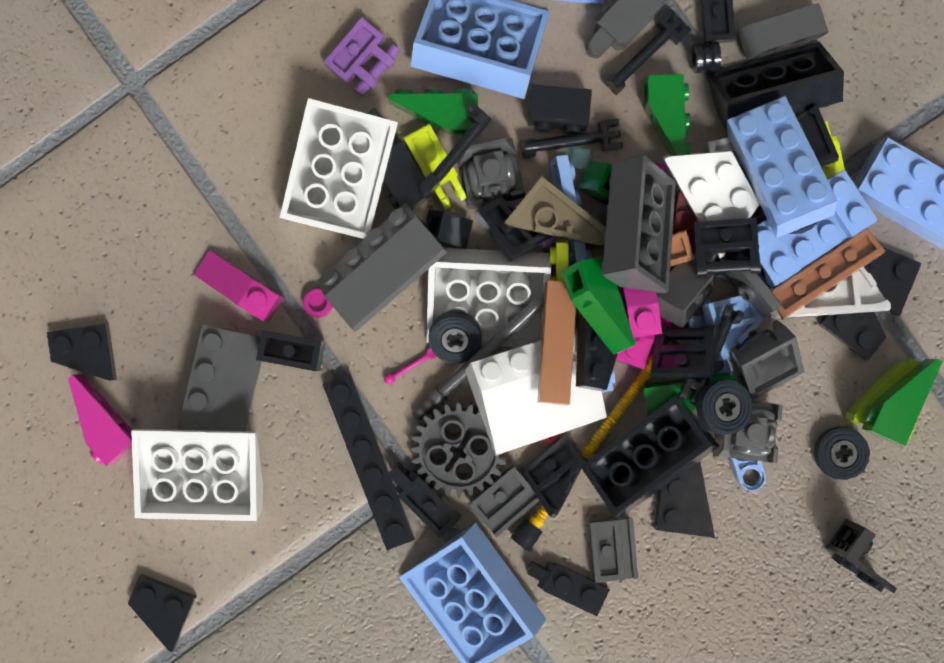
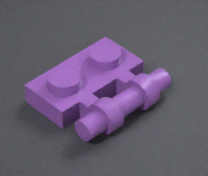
(355, 50)

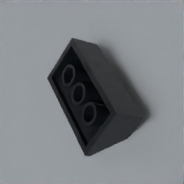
(801, 74)
(649, 456)

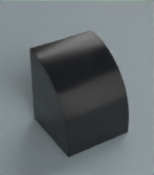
(449, 228)

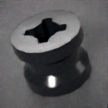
(706, 57)

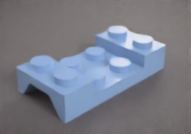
(791, 252)

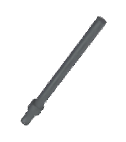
(438, 396)

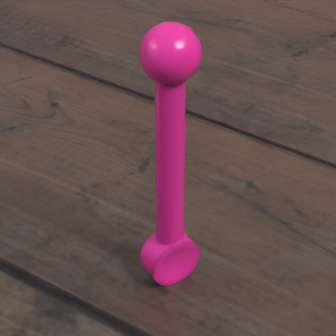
(390, 378)

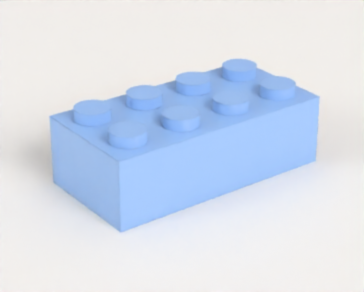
(781, 167)
(904, 189)

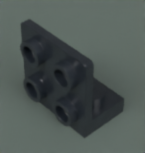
(848, 546)

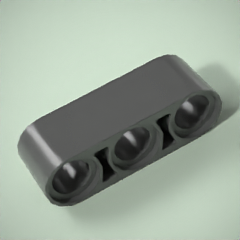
(782, 31)

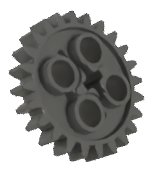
(435, 435)

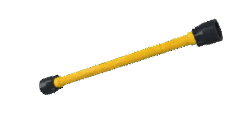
(530, 530)

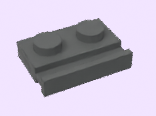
(504, 501)
(613, 549)

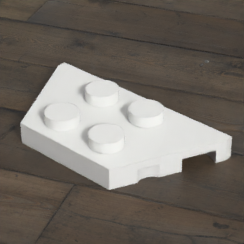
(713, 186)
(852, 295)

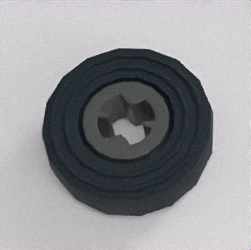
(453, 323)
(734, 417)
(852, 464)

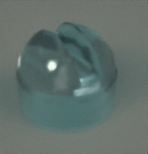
(580, 157)

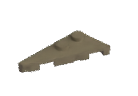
(554, 214)

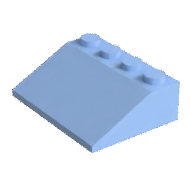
(481, 42)
(473, 598)

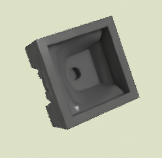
(491, 172)
(768, 359)
(756, 439)

